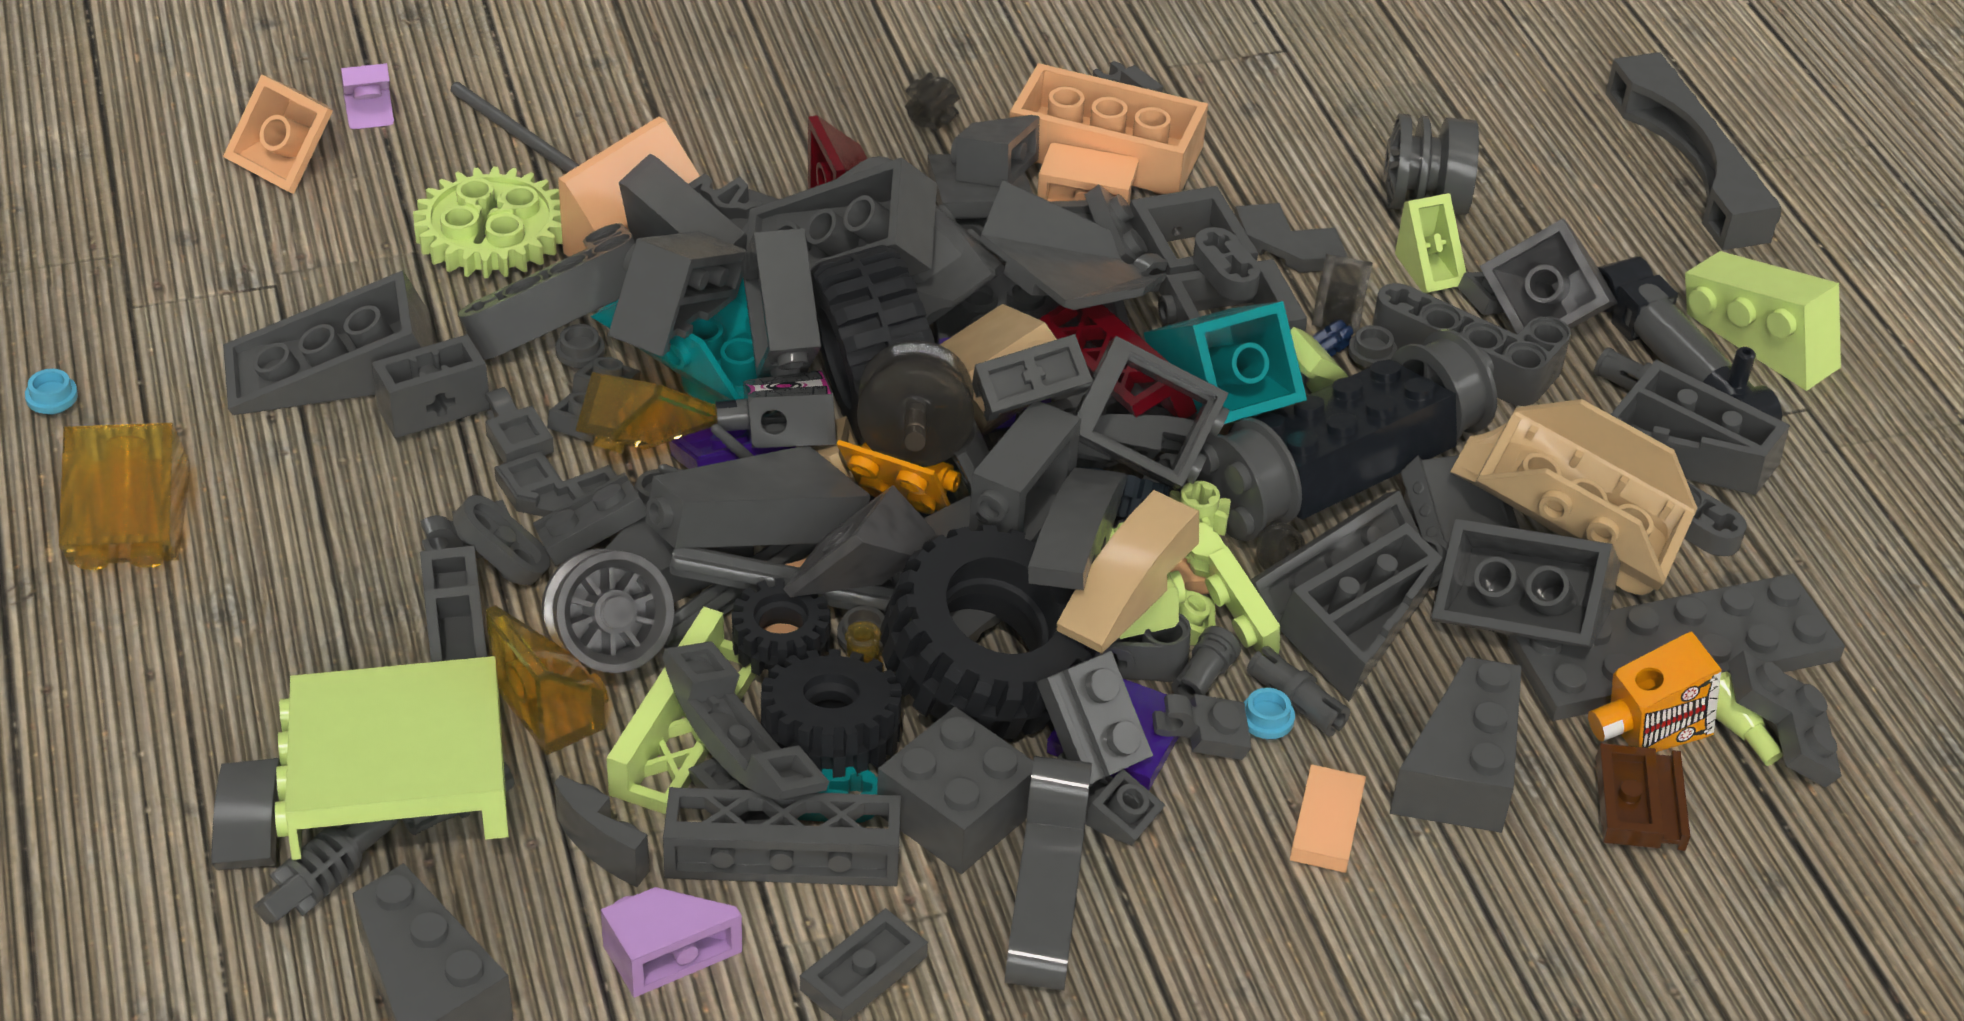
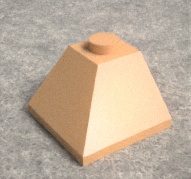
(278, 133)

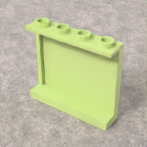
(391, 747)

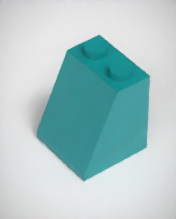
(1240, 352)

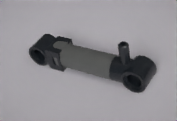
(1649, 313)

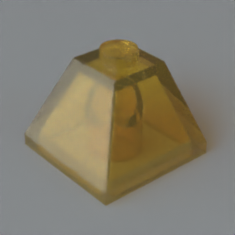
(639, 413)
(544, 684)

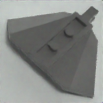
(1063, 253)

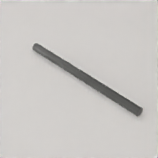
(513, 127)

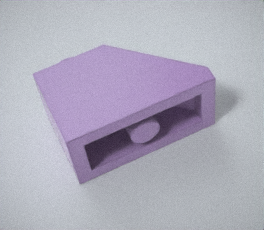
(667, 936)

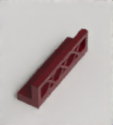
(1100, 327)

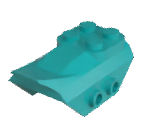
(713, 356)

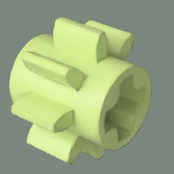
(1206, 499)

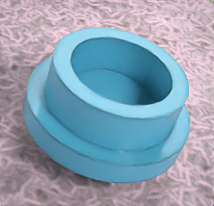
(50, 391)
(1269, 713)

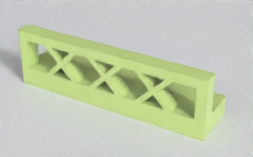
(661, 719)

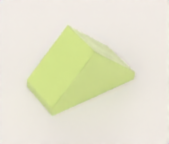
(1430, 243)

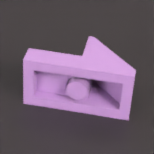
(367, 96)

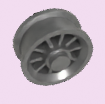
(608, 609)

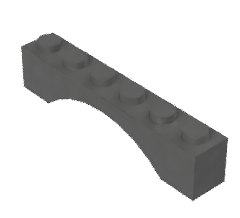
(1654, 96)

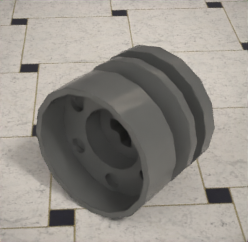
(1432, 163)

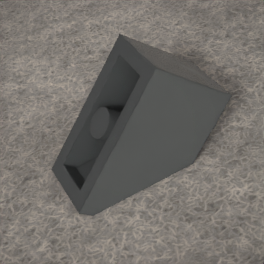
(996, 150)

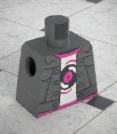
(801, 412)

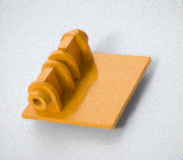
(921, 486)

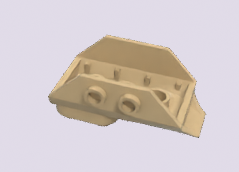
(1589, 482)

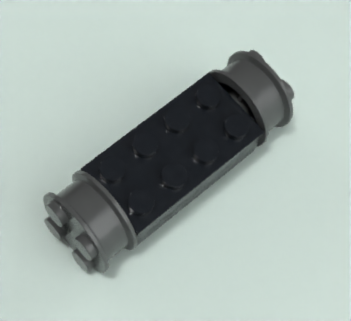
(1351, 433)

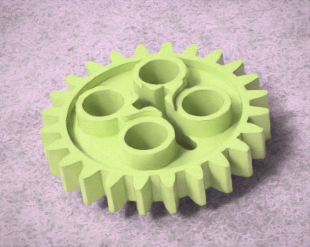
(517, 231)

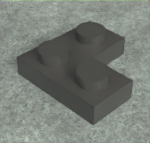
(1796, 711)

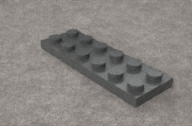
(1763, 617)

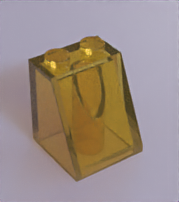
(122, 494)

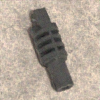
(322, 868)

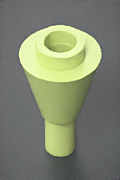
(1745, 723)

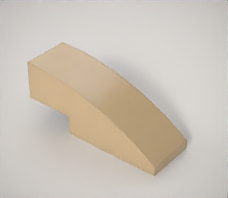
(1130, 571)

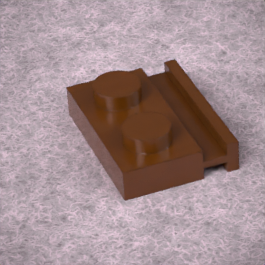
(1642, 797)

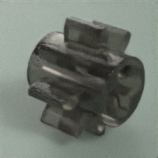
(932, 101)

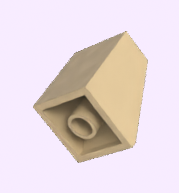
(995, 336)

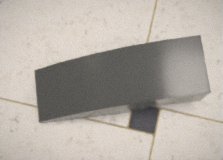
(453, 604)

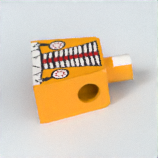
(1662, 697)

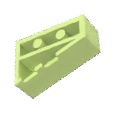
(1772, 310)

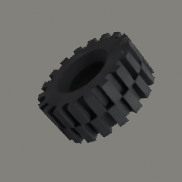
(833, 709)

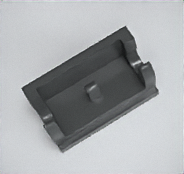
(1031, 376)

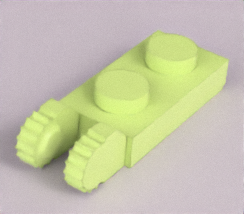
(1232, 587)

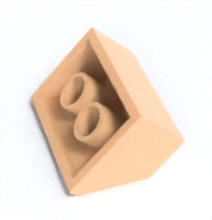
(592, 192)

